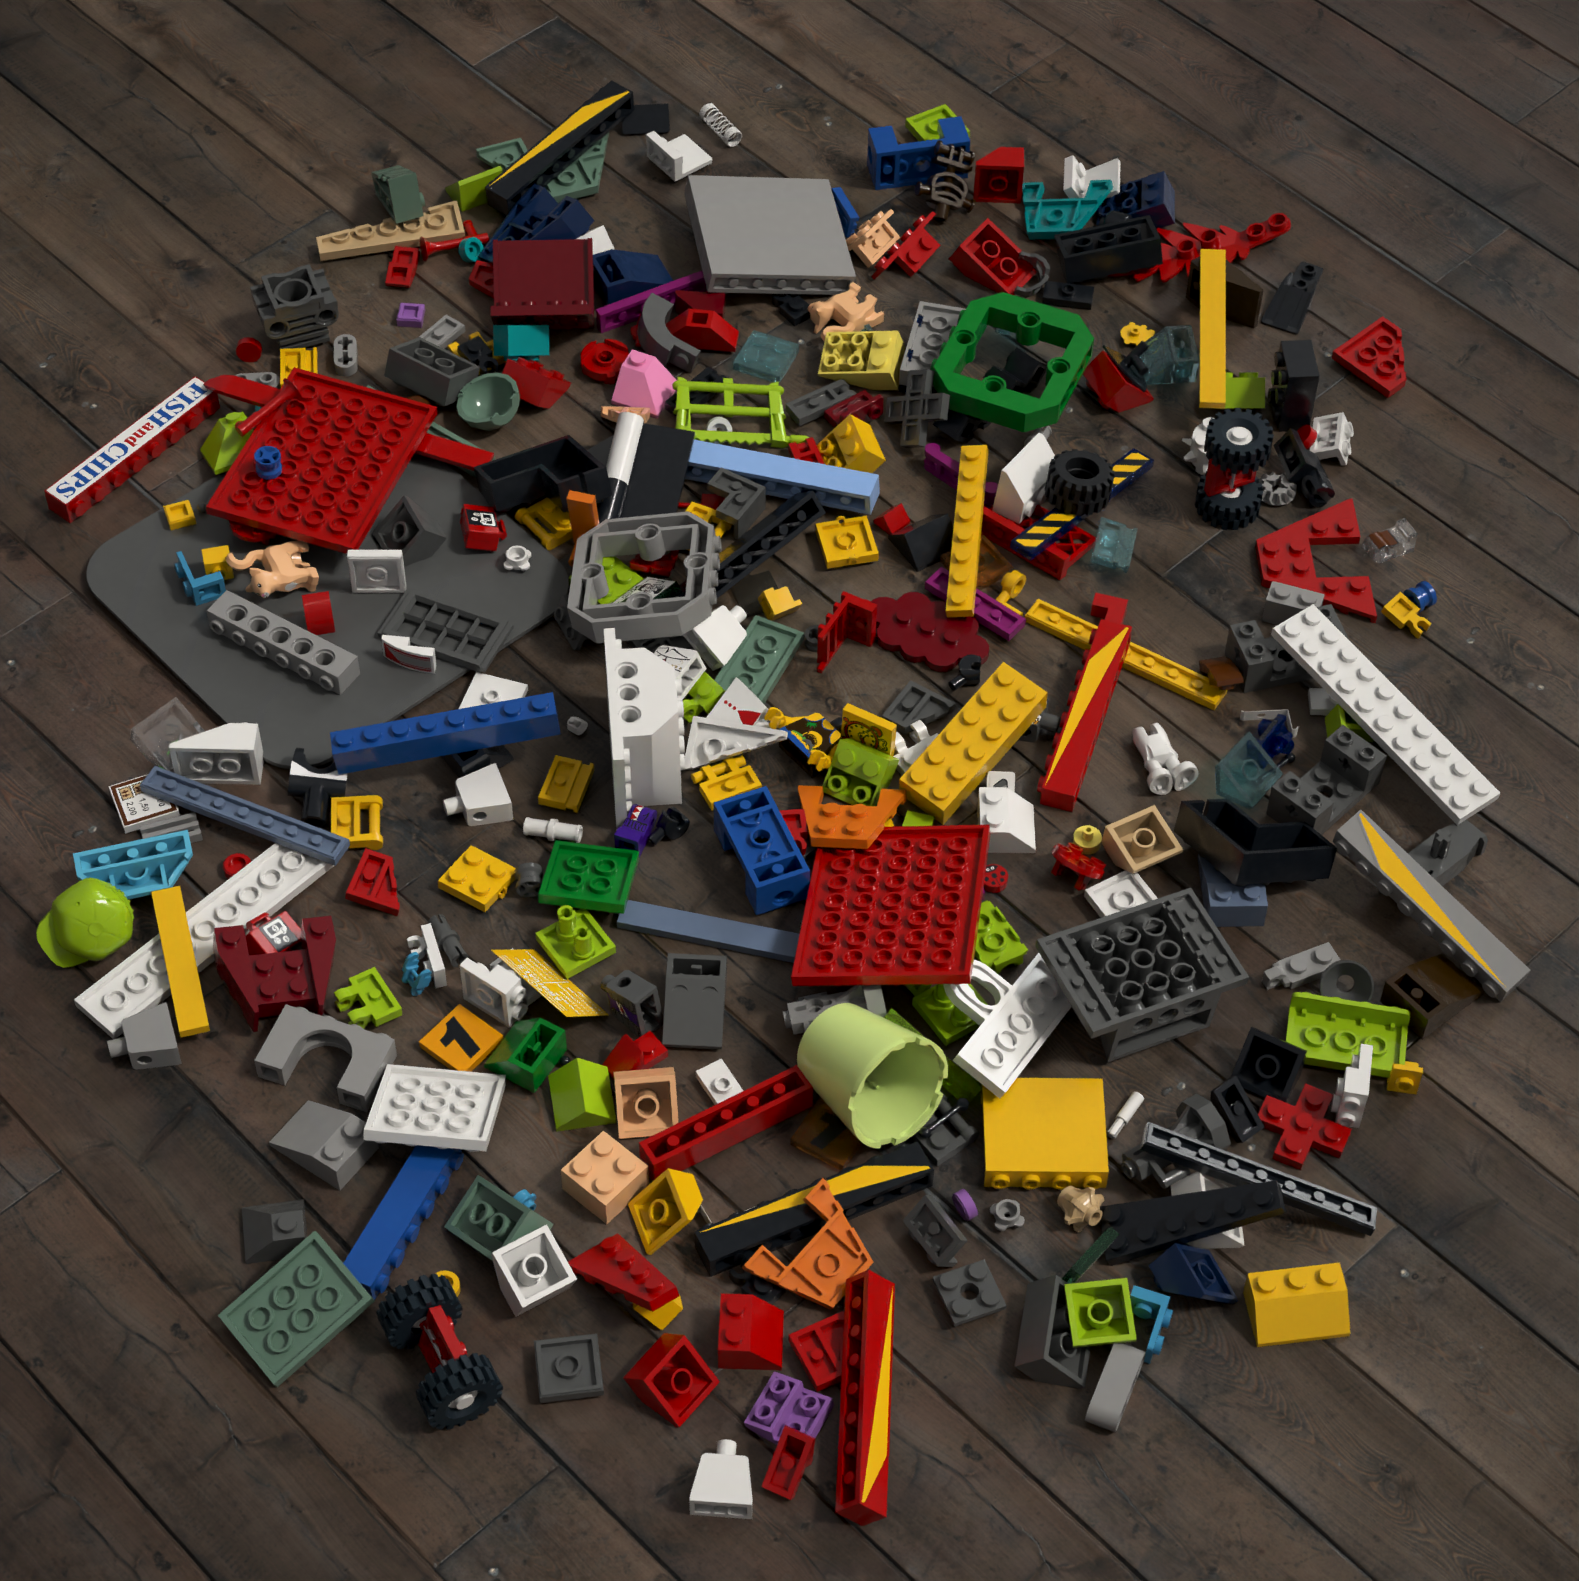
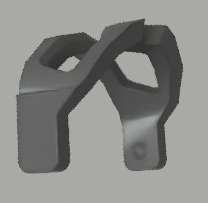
(1042, 275)

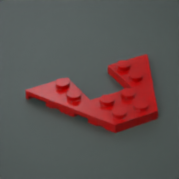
(1288, 559)

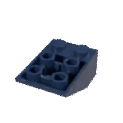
(1144, 197)
(627, 273)

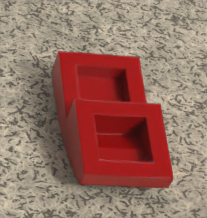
(403, 267)

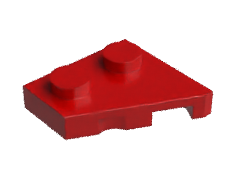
(375, 883)

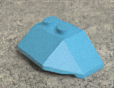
(138, 865)

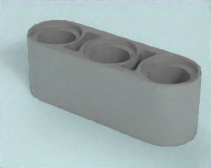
(1115, 1386)

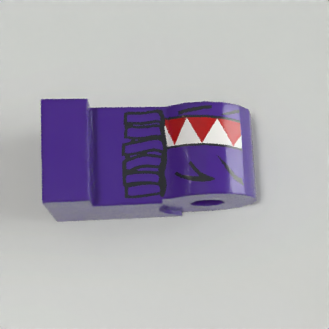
(636, 828)

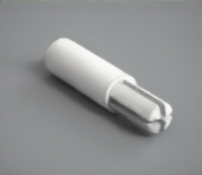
(1125, 1114)

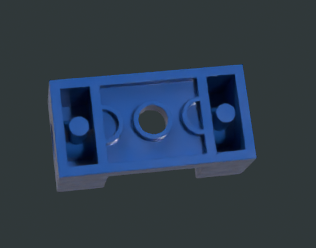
(895, 164)
(774, 868)

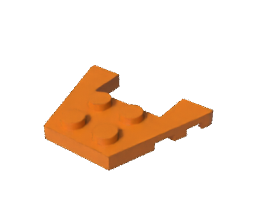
(847, 825)
(825, 1262)

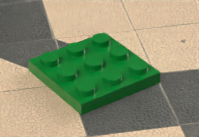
(589, 877)

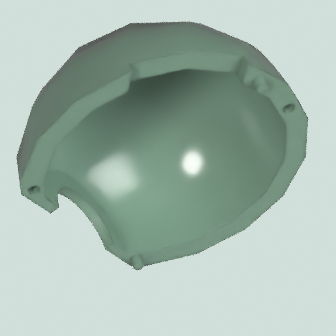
(488, 401)

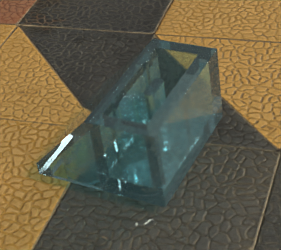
(1171, 356)

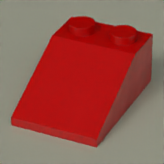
(992, 260)

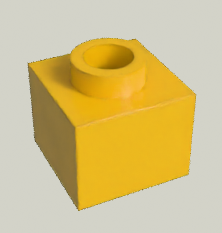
(215, 561)

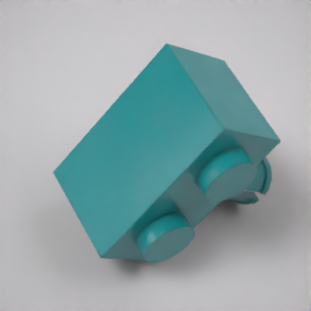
(521, 340)

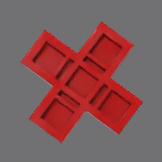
(1303, 1126)

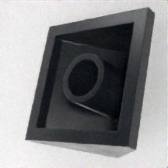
(924, 540)
(1269, 1065)

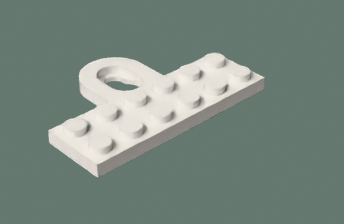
(1012, 1027)

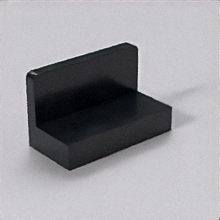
(647, 119)

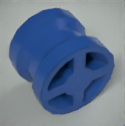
(268, 462)
(1422, 595)

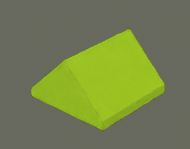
(471, 191)
(581, 1095)

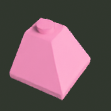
(643, 383)

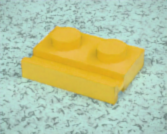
(297, 358)
(566, 784)

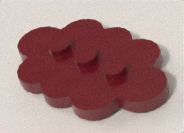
(926, 633)

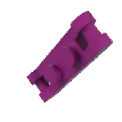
(948, 471)

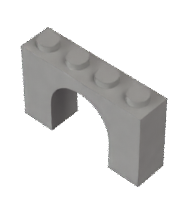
(302, 1031)

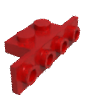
(913, 251)

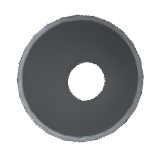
(1363, 982)

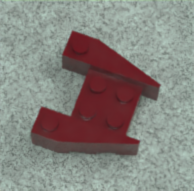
(272, 980)

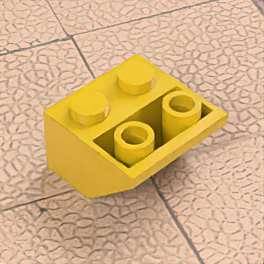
(852, 446)

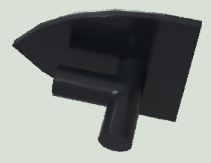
(1131, 364)

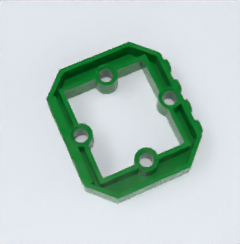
(1031, 323)

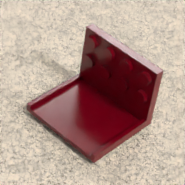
(543, 283)

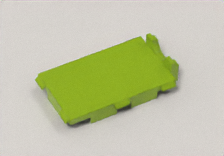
(997, 940)

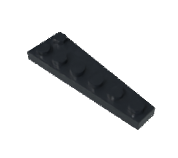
(1183, 1218)

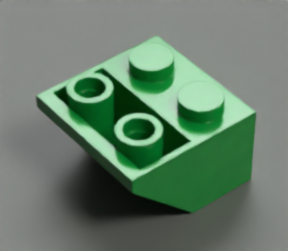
(528, 1052)

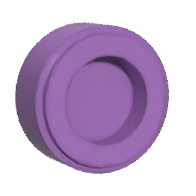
(964, 1205)

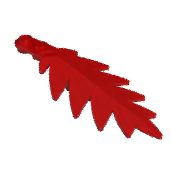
(1185, 248)

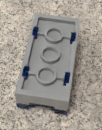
(927, 335)

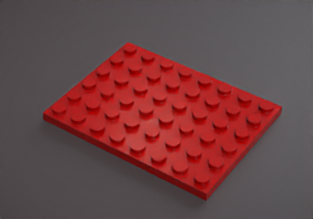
(338, 462)
(895, 909)

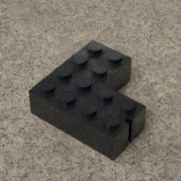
(542, 471)
(1251, 850)

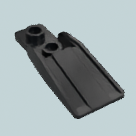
(1293, 299)

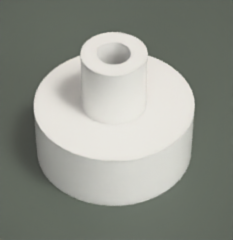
(719, 422)

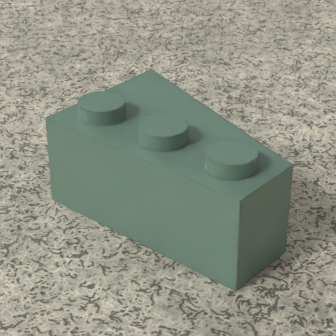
(399, 193)

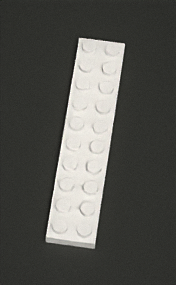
(1385, 714)
(143, 977)

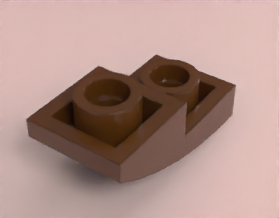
(1221, 672)

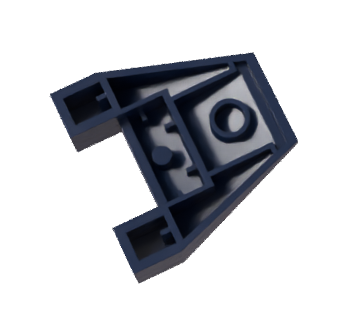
(540, 218)

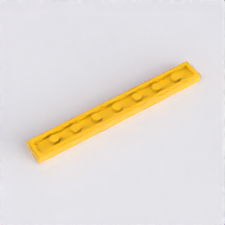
(1212, 329)
(1138, 659)

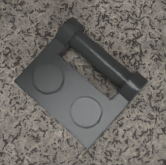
(941, 1143)

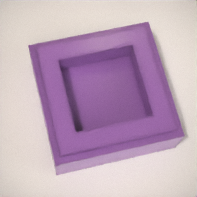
(410, 315)

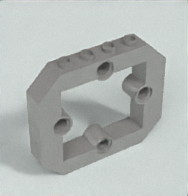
(641, 614)

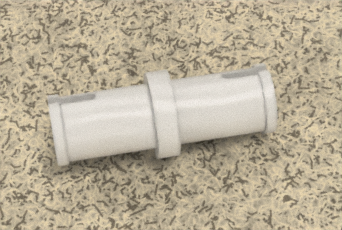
(552, 829)

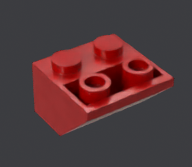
(536, 383)

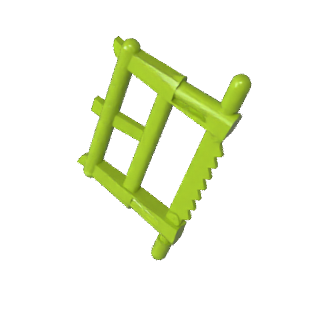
(777, 435)

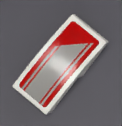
(412, 657)

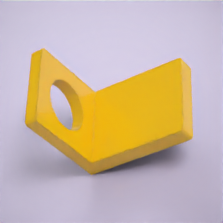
(1405, 1078)

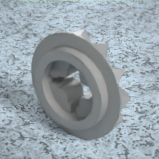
(1283, 494)

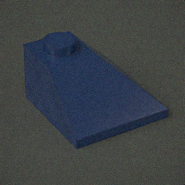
(1191, 1273)

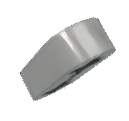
(349, 355)

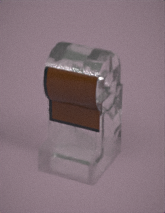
(1391, 542)

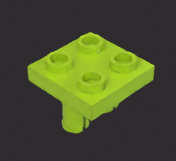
(575, 941)
(943, 1016)

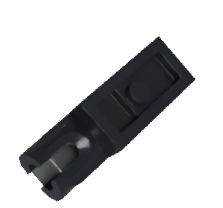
(1304, 469)

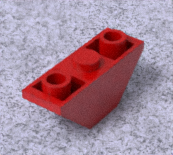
(704, 330)

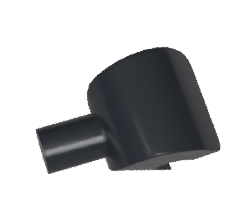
(968, 672)
(671, 824)

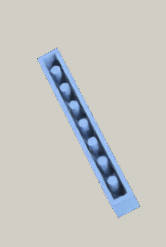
(787, 476)

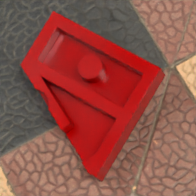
(821, 1350)

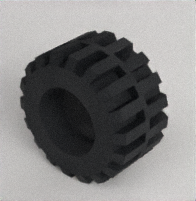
(1079, 482)

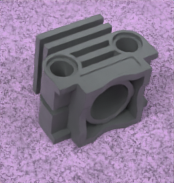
(296, 307)

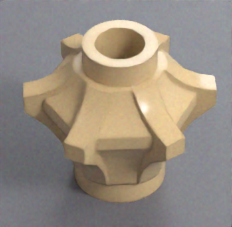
(1080, 1206)

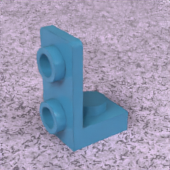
(203, 588)
(1152, 1305)

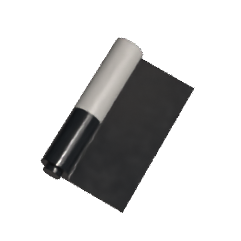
(645, 468)

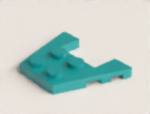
(1057, 216)

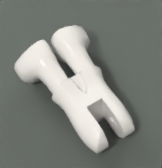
(1160, 755)

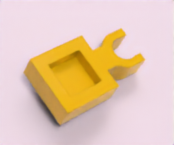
(1404, 612)

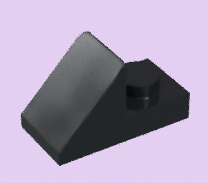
(1236, 1109)

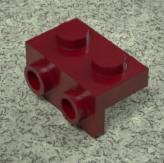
(859, 405)

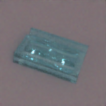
(1113, 544)

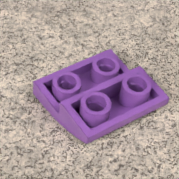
(790, 1404)

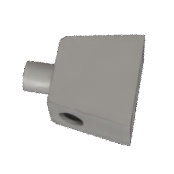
(147, 1039)

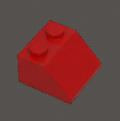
(1000, 176)
(1113, 386)
(749, 1333)
(672, 1378)

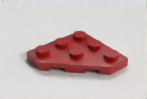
(1375, 356)

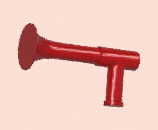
(428, 248)
(288, 392)

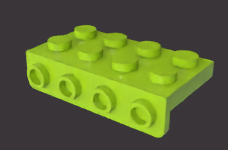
(1336, 1028)

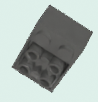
(694, 1001)

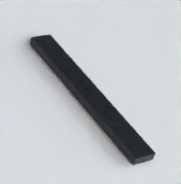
(1242, 1171)

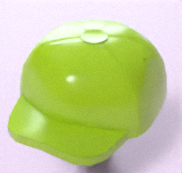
(86, 923)

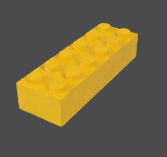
(973, 743)

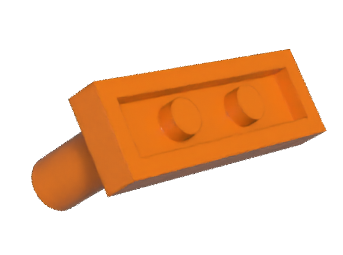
(582, 515)

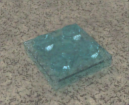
(766, 356)

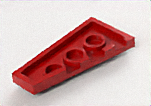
(625, 1272)

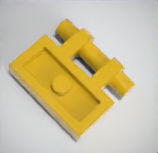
(733, 783)

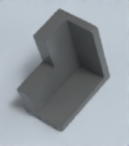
(742, 501)

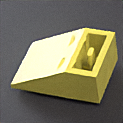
(863, 358)

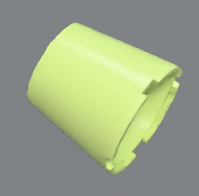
(872, 1073)

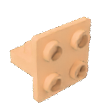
(873, 238)

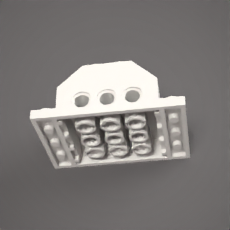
(643, 727)

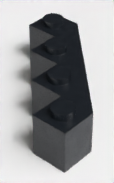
(1020, 374)

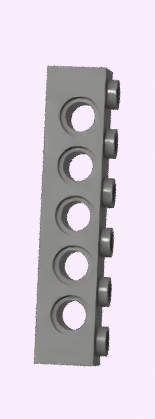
(283, 642)

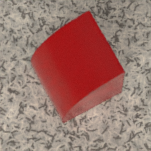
(318, 613)

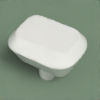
(576, 725)

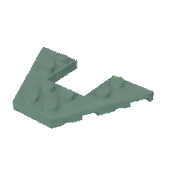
(576, 181)

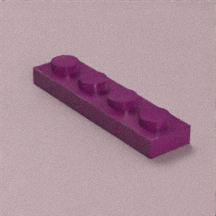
(986, 610)

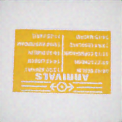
(550, 983)

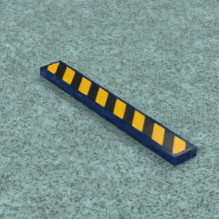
(1058, 523)

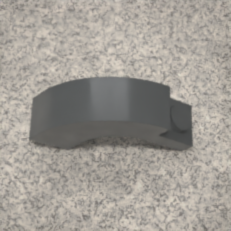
(657, 339)

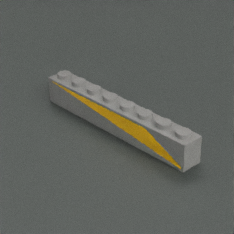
(1430, 906)

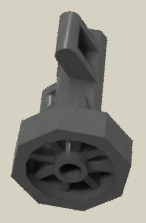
(1196, 1120)

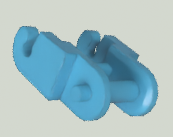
(410, 968)

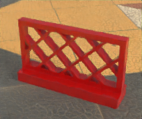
(1052, 559)

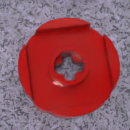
(600, 370)

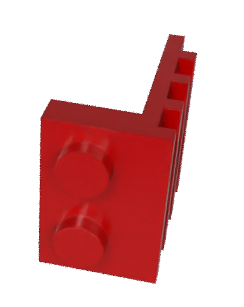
(851, 619)

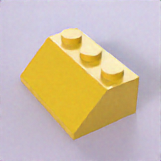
(1297, 1304)

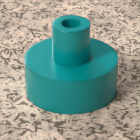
(470, 249)

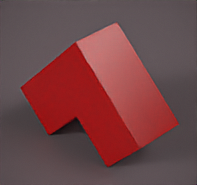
(1109, 607)

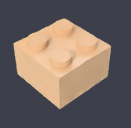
(604, 1177)

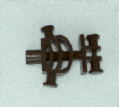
(951, 195)

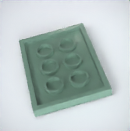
(296, 1308)

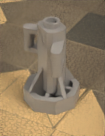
(807, 1008)

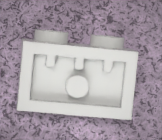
(1332, 437)

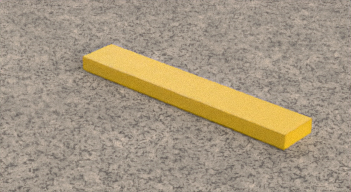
(180, 961)

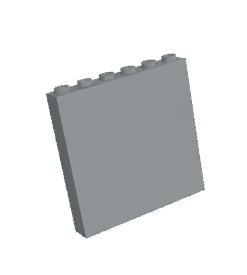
(768, 235)

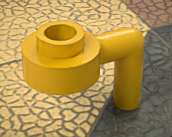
(1011, 586)

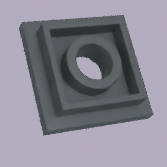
(974, 1278)

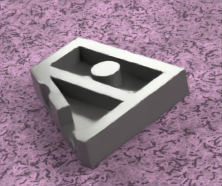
(917, 704)

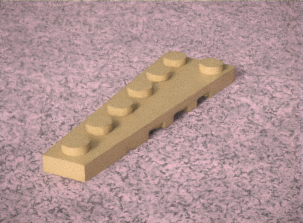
(438, 224)

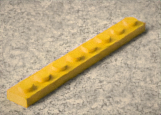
(967, 531)

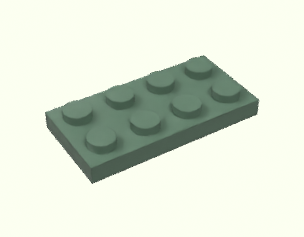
(761, 657)

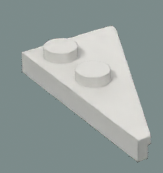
(717, 740)

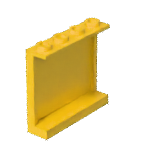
(1046, 1134)

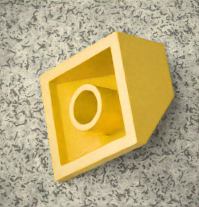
(665, 1207)

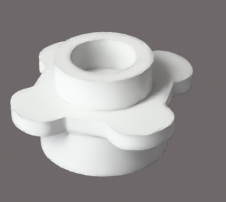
(517, 558)

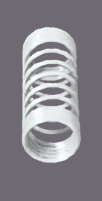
(729, 131)

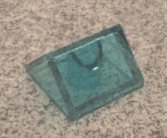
(1246, 772)

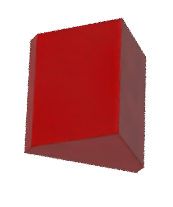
(893, 519)

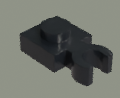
(792, 309)
(478, 353)
(755, 1285)

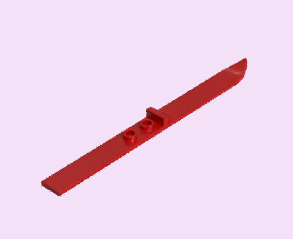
(431, 445)

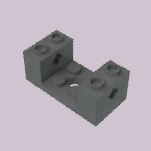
(1259, 656)
(1346, 772)

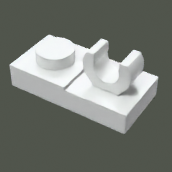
(428, 945)

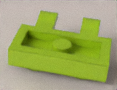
(704, 697)
(373, 994)

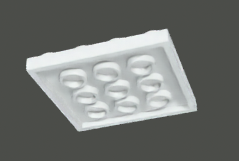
(435, 1108)

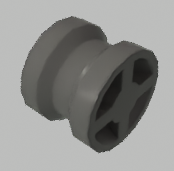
(528, 879)

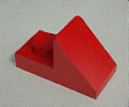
(635, 1054)
(789, 1462)

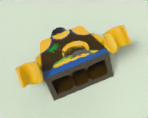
(809, 740)

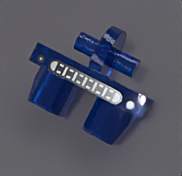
(1274, 736)

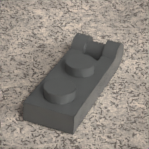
(815, 403)

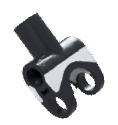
(315, 787)

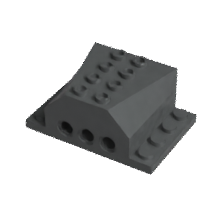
(1144, 972)

